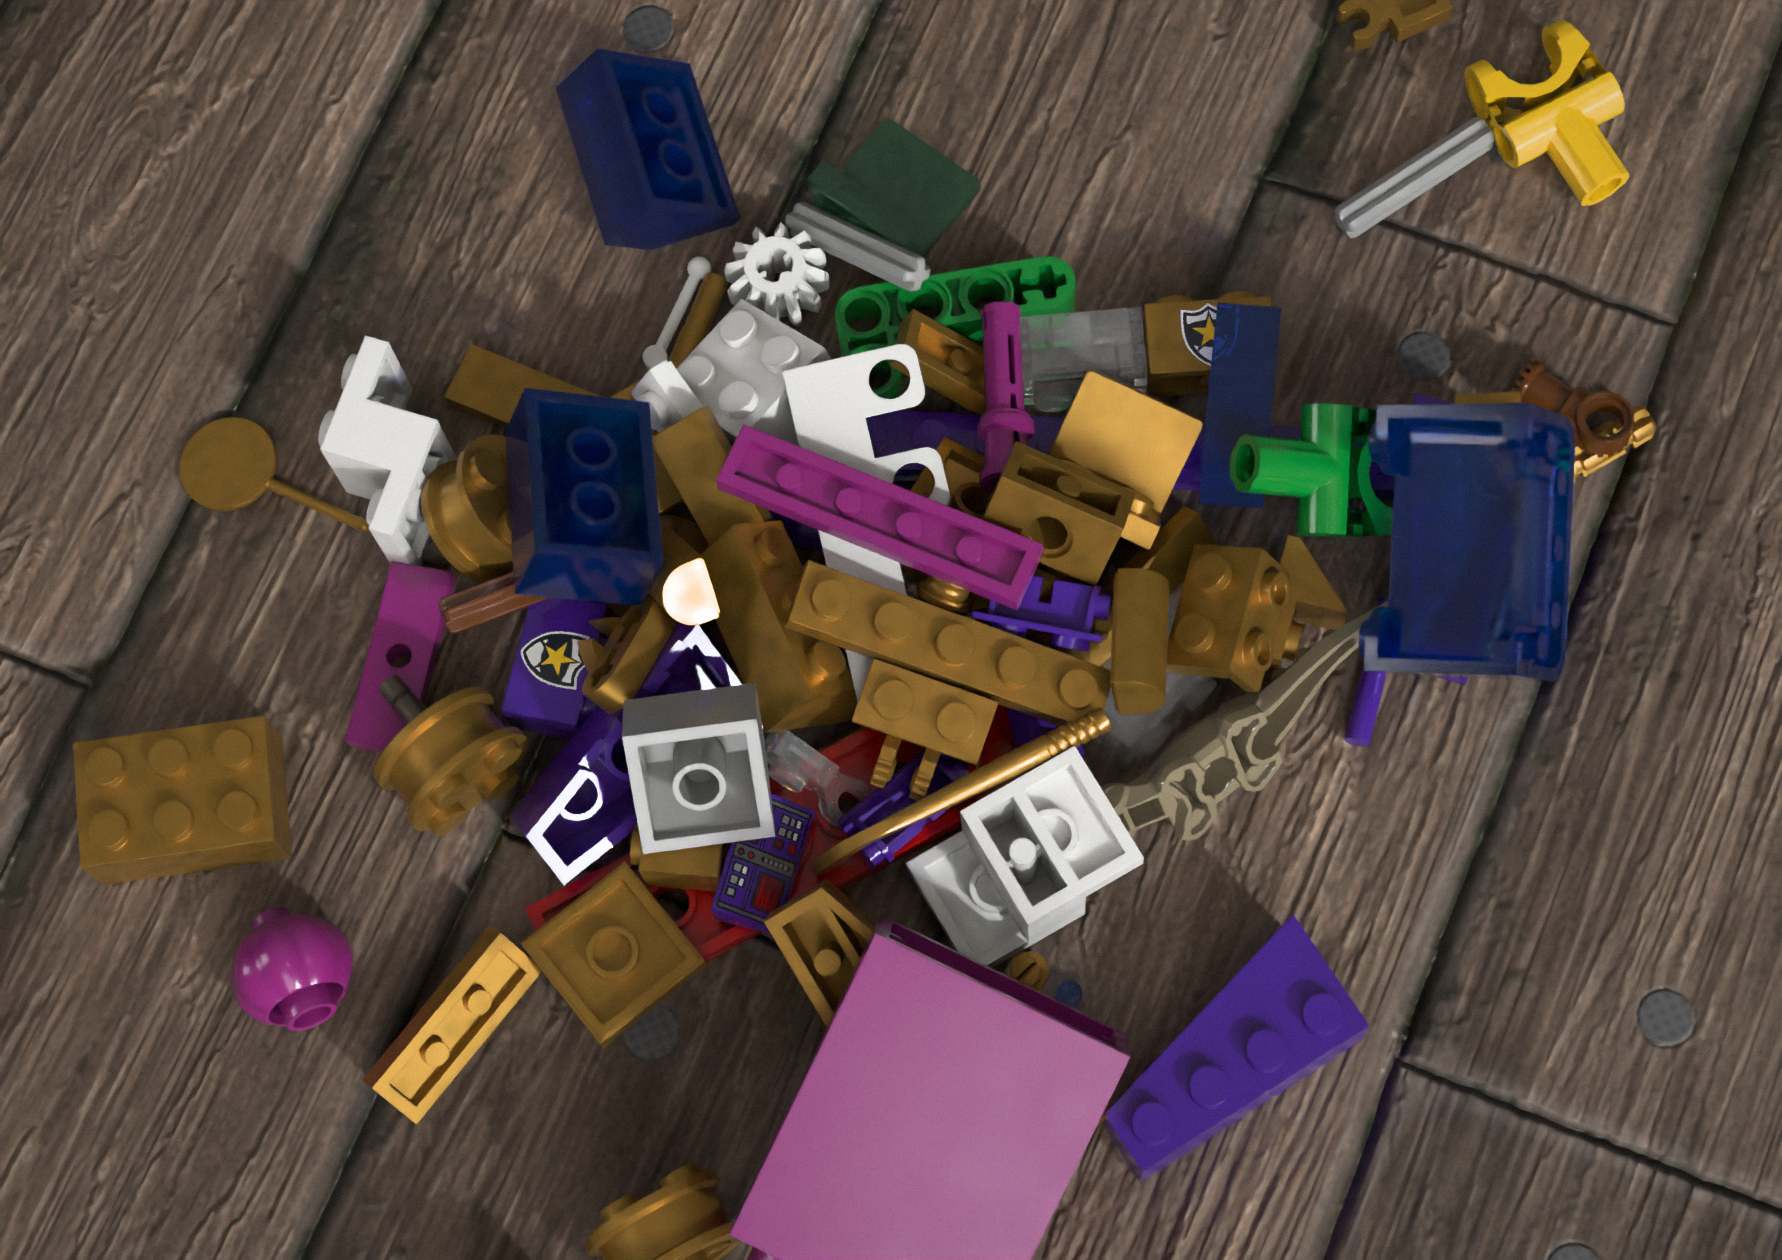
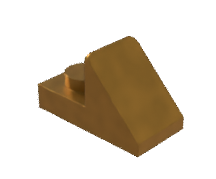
(1309, 602)

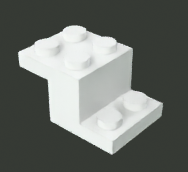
(384, 449)
(1025, 860)

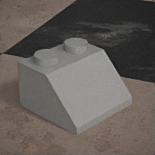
(698, 768)

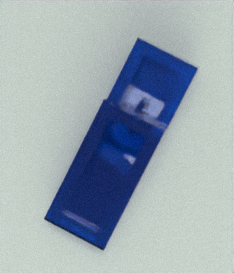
(1238, 395)

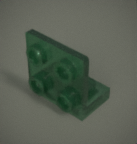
(896, 189)

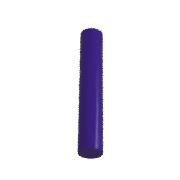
(1365, 704)

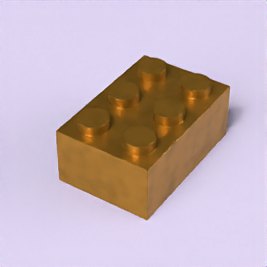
(181, 800)

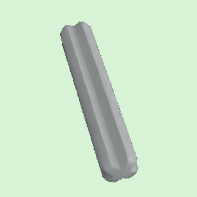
(1414, 177)
(859, 246)

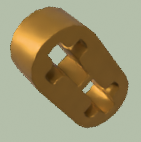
(628, 655)

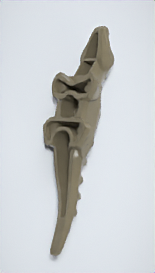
(1229, 745)

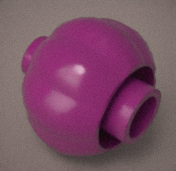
(291, 969)

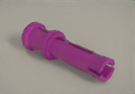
(1003, 377)

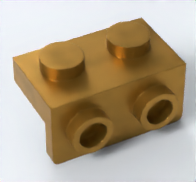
(1228, 615)

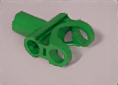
(1319, 470)

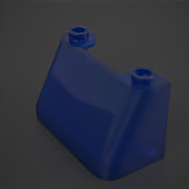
(1474, 541)

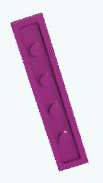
(880, 517)

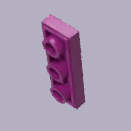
(404, 626)

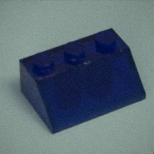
(646, 150)

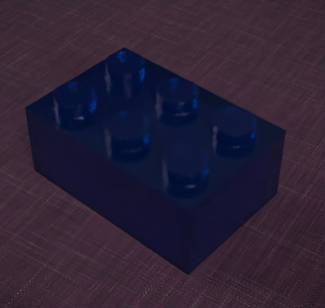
(583, 497)

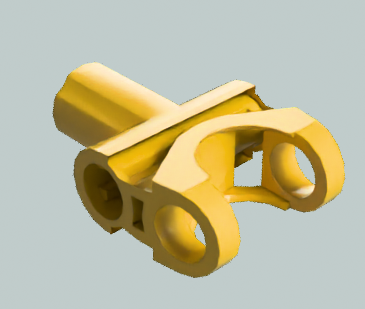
(1555, 116)

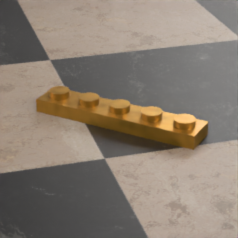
(945, 646)

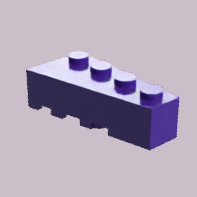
(1244, 1048)

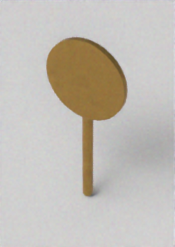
(235, 463)

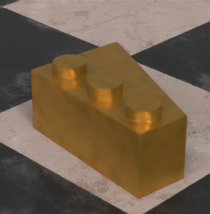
(822, 942)

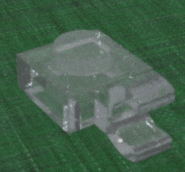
(801, 766)

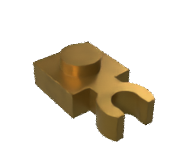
(1401, 17)

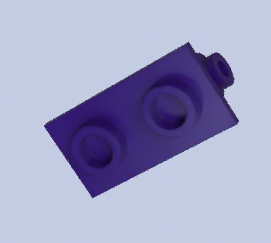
(1068, 617)
(893, 799)

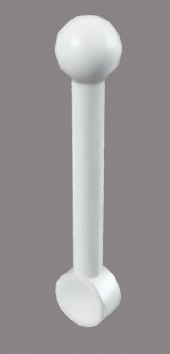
(657, 353)

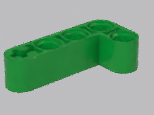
(953, 297)

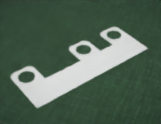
(829, 419)

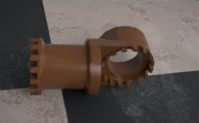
(1577, 404)

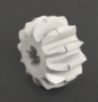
(799, 278)

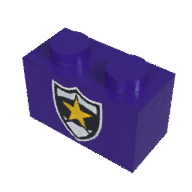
(548, 668)

